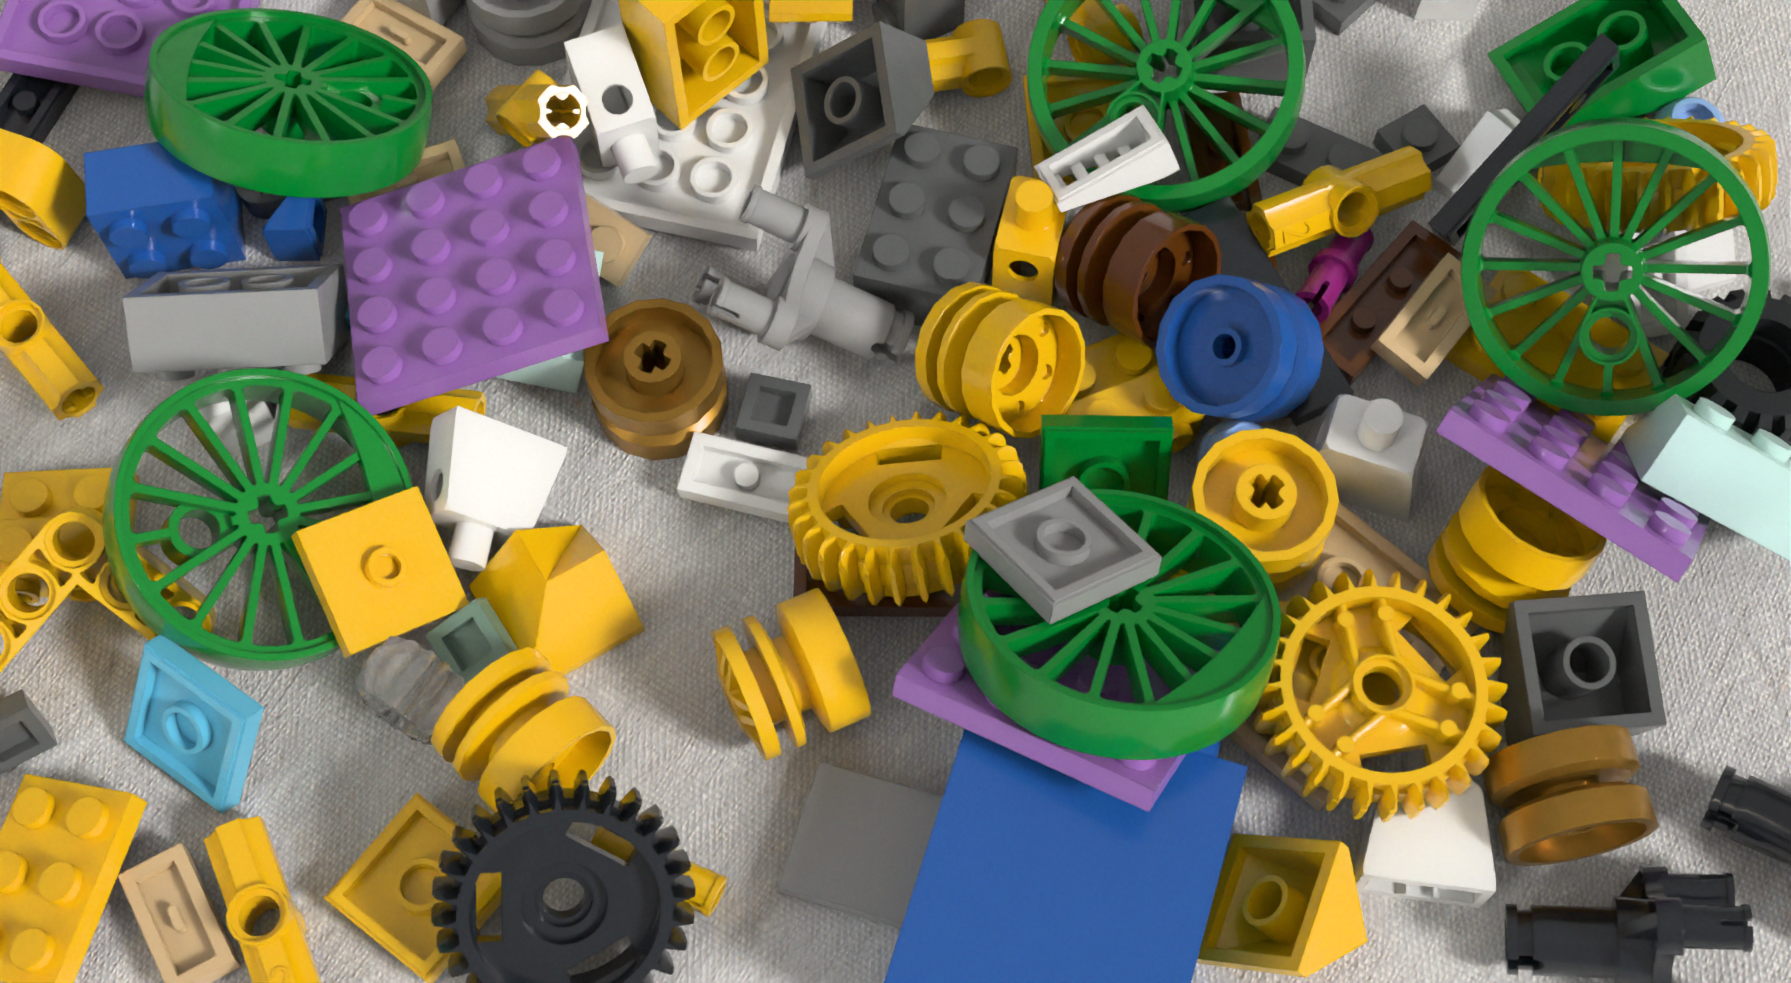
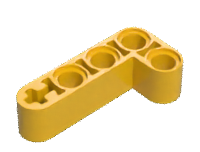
(39, 190)

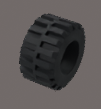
(1766, 349)

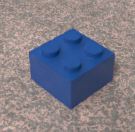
(161, 212)

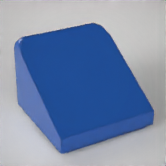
(297, 229)

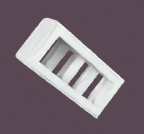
(1136, 153)

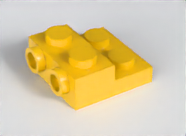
(1126, 381)
(33, 500)

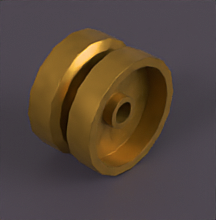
(657, 378)
(1569, 795)

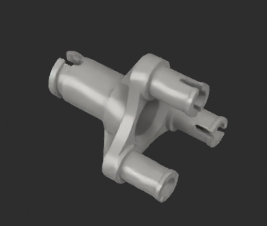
(803, 290)

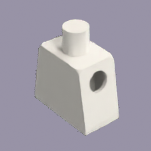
(618, 104)
(1372, 453)
(486, 481)
(1431, 857)

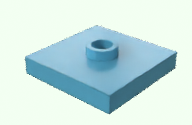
(193, 723)

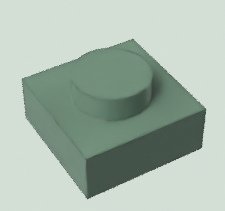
(471, 639)

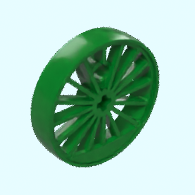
(1192, 78)
(297, 79)
(1616, 142)
(228, 519)
(1154, 620)

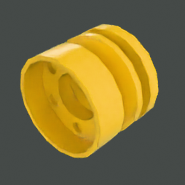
(999, 358)
(1508, 549)
(791, 673)
(519, 724)

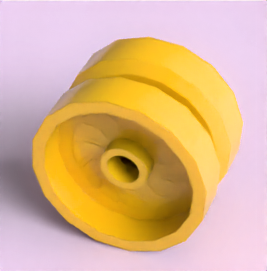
(1271, 497)

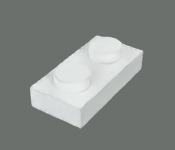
(739, 476)

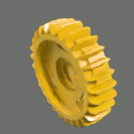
(1745, 147)
(893, 472)
(1341, 725)

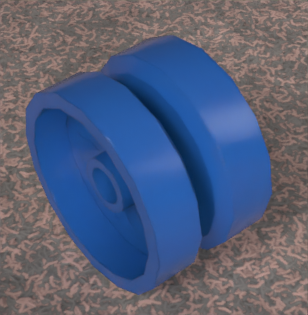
(1239, 349)

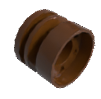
(1129, 262)

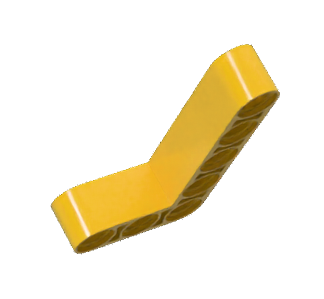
(90, 571)

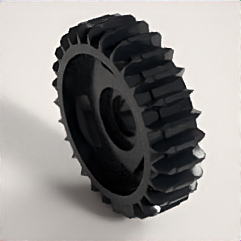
(531, 849)

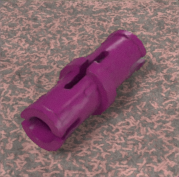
(1333, 272)

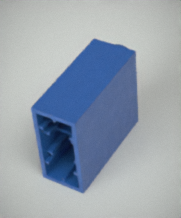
(1063, 880)

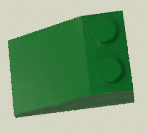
(1659, 56)

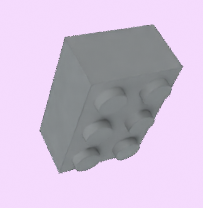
(237, 320)

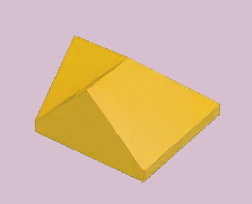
(558, 595)
(1283, 906)

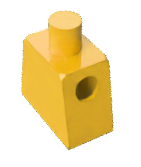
(1030, 233)

